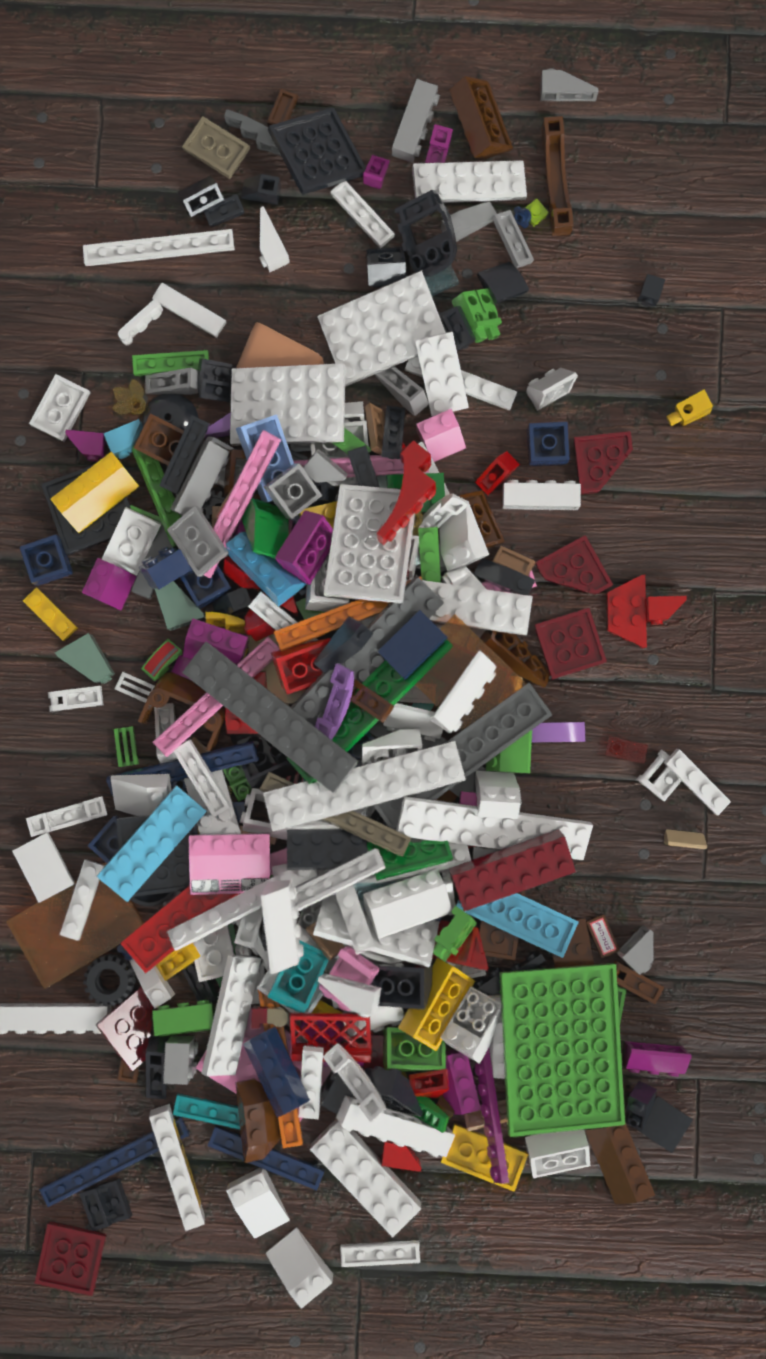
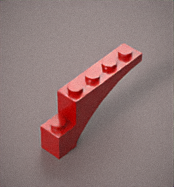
(415, 491)

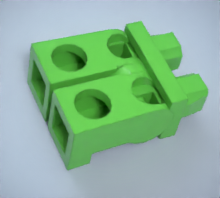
(480, 313)
(454, 935)

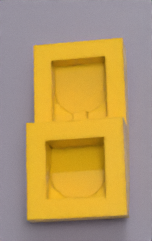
(226, 621)

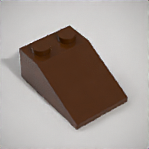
(159, 439)

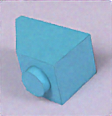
(123, 438)

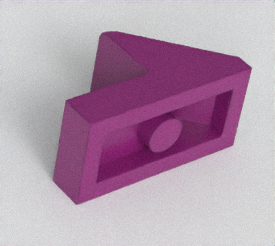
(375, 171)

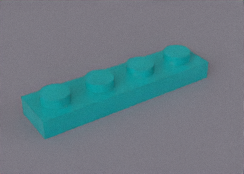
(207, 1111)

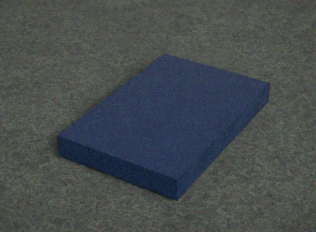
(412, 644)

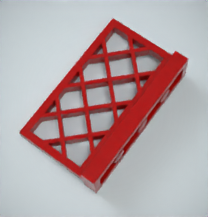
(359, 1052)

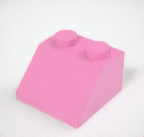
(441, 435)

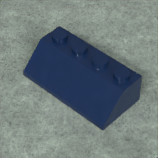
(276, 1072)

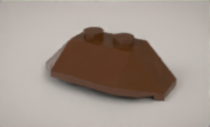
(257, 1120)

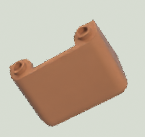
(272, 349)

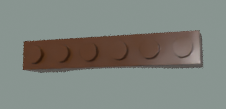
(554, 157)

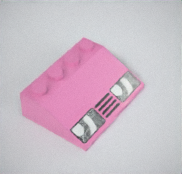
(228, 862)

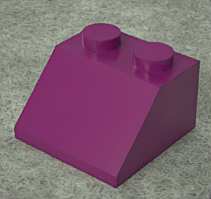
(109, 584)

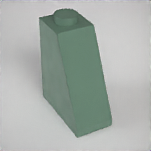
(177, 607)
(87, 658)

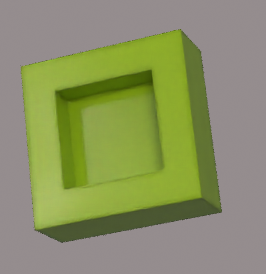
(537, 212)

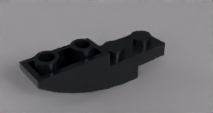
(491, 985)

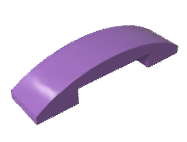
(338, 701)
(559, 732)

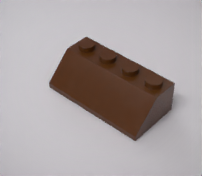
(480, 118)
(620, 1164)

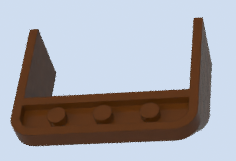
(188, 692)

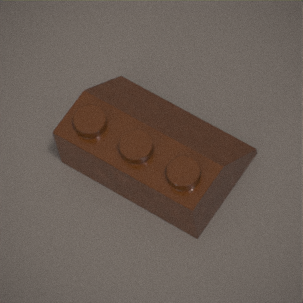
(484, 518)

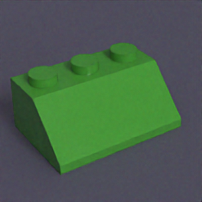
(514, 758)
(183, 1019)

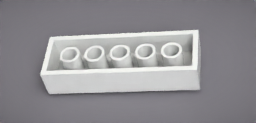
(365, 1177)

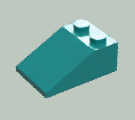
(298, 983)

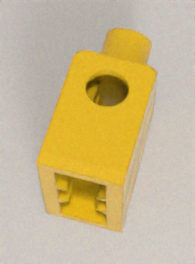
(698, 406)

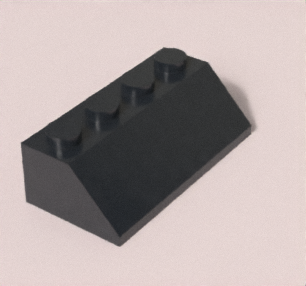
(403, 984)

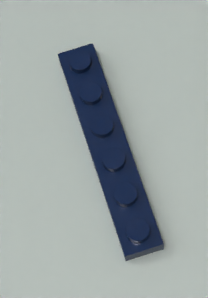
(275, 1161)

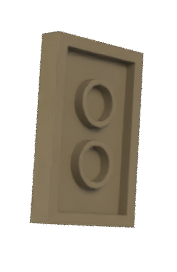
(216, 147)

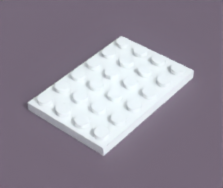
(381, 327)
(303, 397)
(357, 561)
(410, 945)

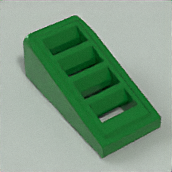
(429, 1108)

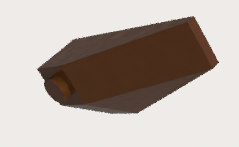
(516, 656)

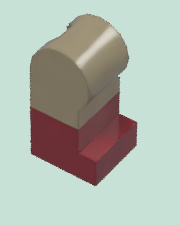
(269, 1015)

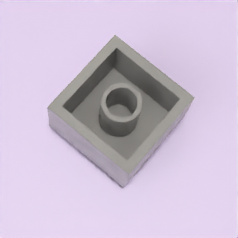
(292, 491)
(179, 1059)

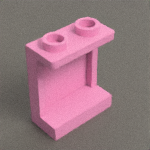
(353, 968)

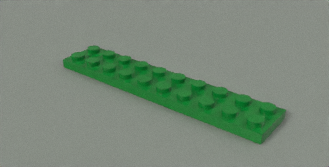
(387, 684)

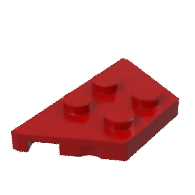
(628, 611)
(470, 953)

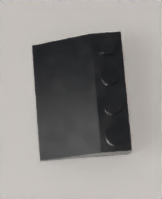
(270, 760)

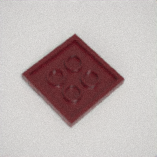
(570, 643)
(70, 1258)

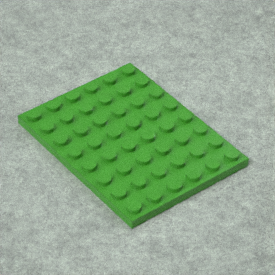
(562, 1049)

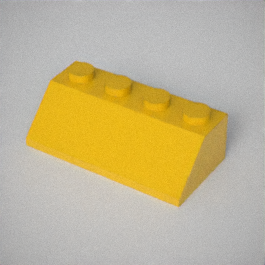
(94, 492)
(446, 994)

